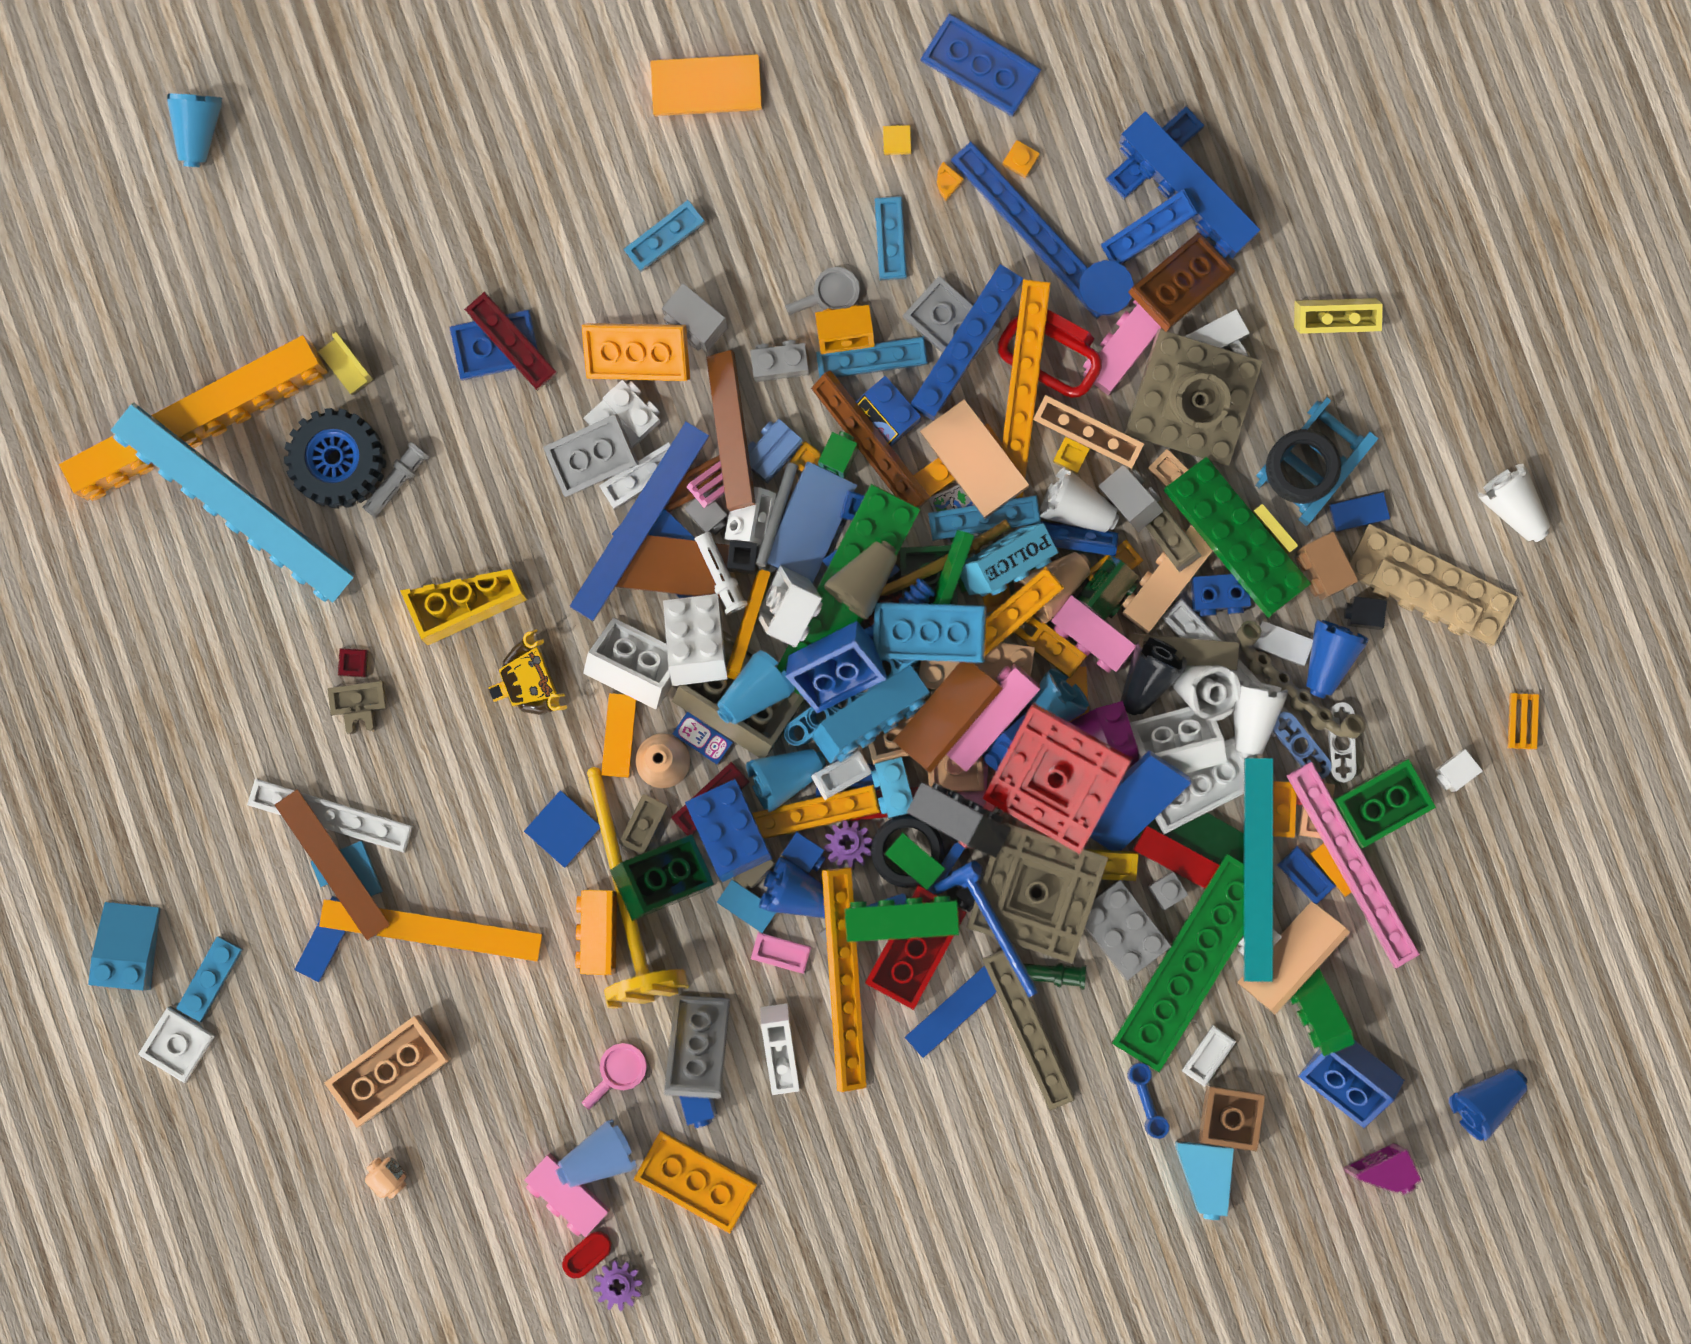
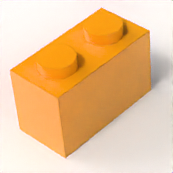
(844, 329)

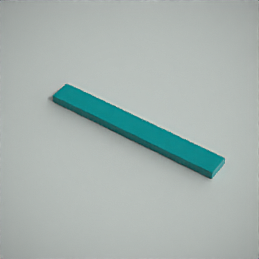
(1258, 869)

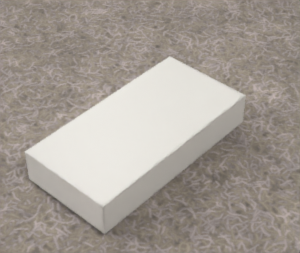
(1283, 643)
(841, 775)
(1208, 1055)

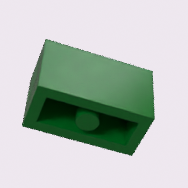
(838, 454)

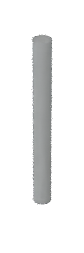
(776, 514)

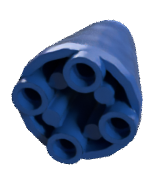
(792, 891)

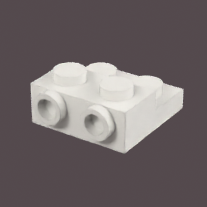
(634, 414)

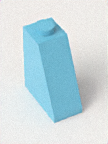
(1208, 1176)

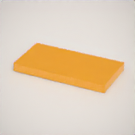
(706, 85)
(636, 351)
(695, 1181)

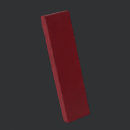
(510, 341)

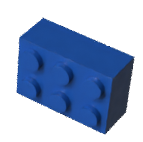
(728, 830)

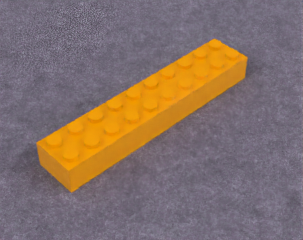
(201, 415)

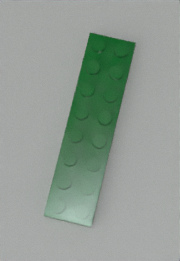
(877, 520)
(1187, 969)

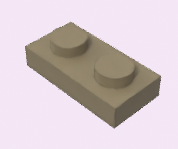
(643, 824)

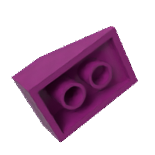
(1112, 727)

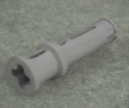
(402, 471)

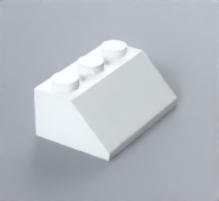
(630, 663)

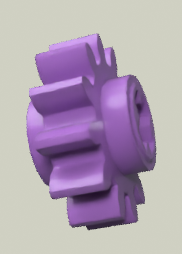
(839, 840)
(624, 1276)

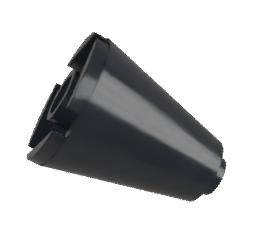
(1150, 674)

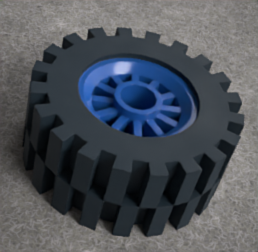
(366, 457)

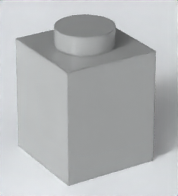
(710, 518)
(1167, 890)

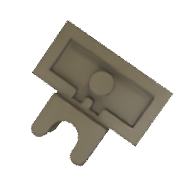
(357, 703)

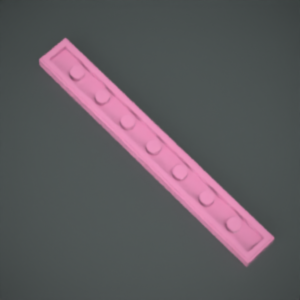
(1353, 864)

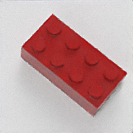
(910, 962)

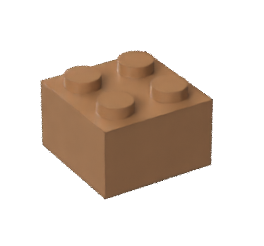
(1326, 566)
(1231, 1118)

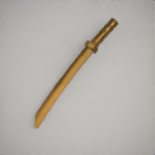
(938, 564)

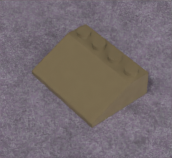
(755, 733)

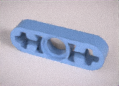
(1294, 724)

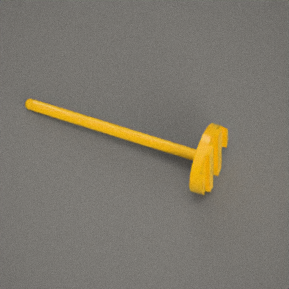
(645, 984)

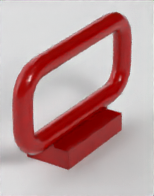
(1068, 335)

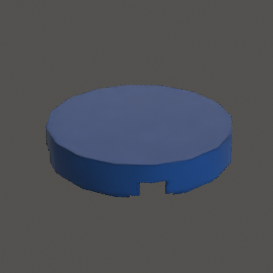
(1106, 287)

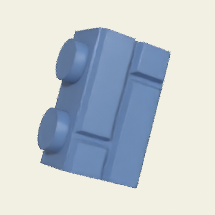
(773, 449)

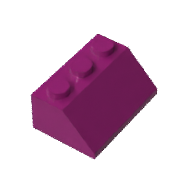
(1388, 1169)

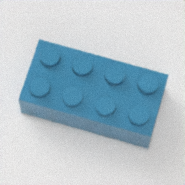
(870, 715)

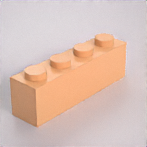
(1088, 431)
(1162, 586)

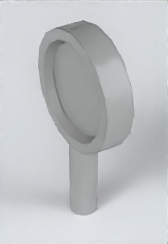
(832, 290)

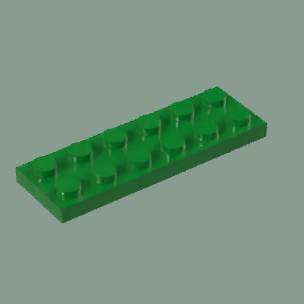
(1237, 537)

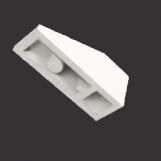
(779, 1048)

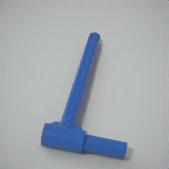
(969, 876)

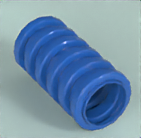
(918, 594)

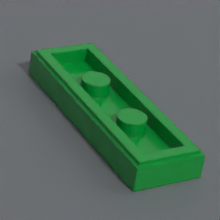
(952, 568)

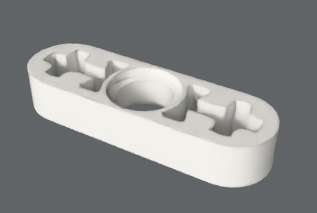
(1349, 763)

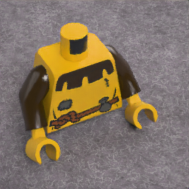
(527, 679)

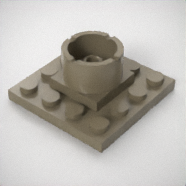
(1167, 393)
(1067, 887)

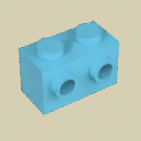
(894, 787)

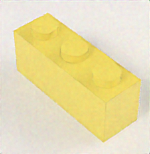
(1338, 315)

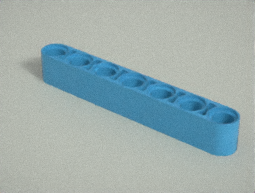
(808, 721)

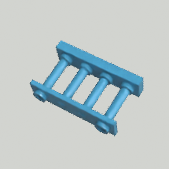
(1359, 444)

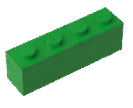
(901, 921)

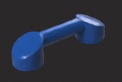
(1155, 1126)

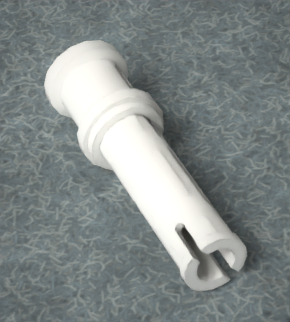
(722, 588)

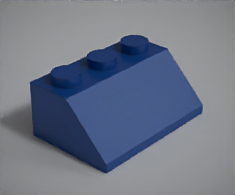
(835, 667)
(1353, 1082)

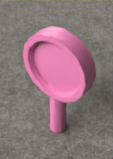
(621, 1068)

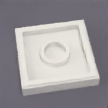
(176, 1044)

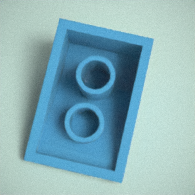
(125, 947)

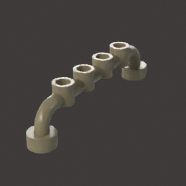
(1301, 699)

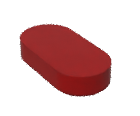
(586, 1254)

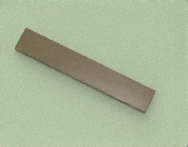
(1029, 1031)

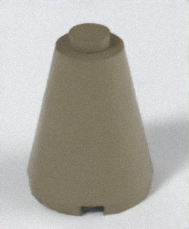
(863, 579)

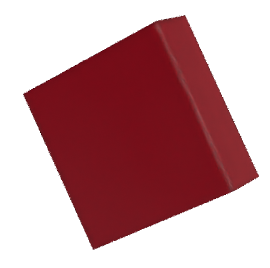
(353, 663)

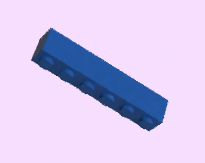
(966, 342)

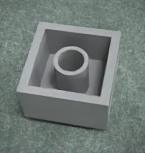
(701, 320)

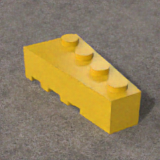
(461, 603)

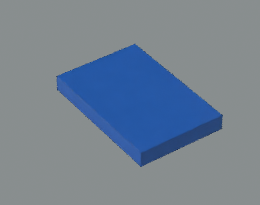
(478, 354)

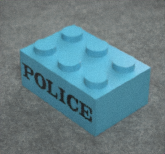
(1008, 560)

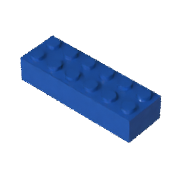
(1174, 171)

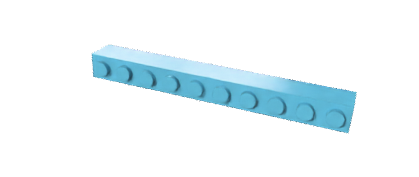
(232, 502)

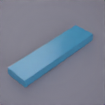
(882, 357)
(968, 519)

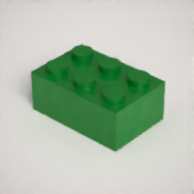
(1384, 803)

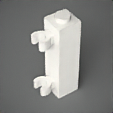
(1223, 333)

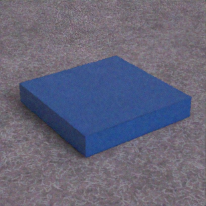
(562, 829)

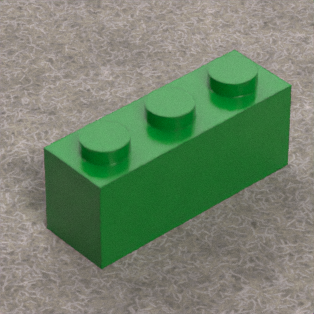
(1322, 1015)

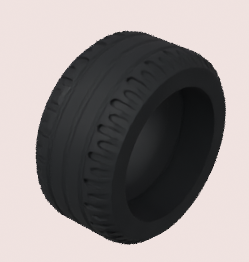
(1319, 442)
(886, 830)

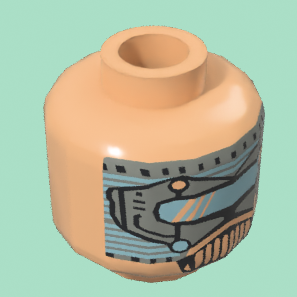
(385, 1177)

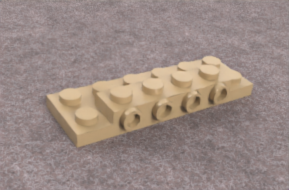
(1431, 586)

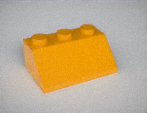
(597, 932)

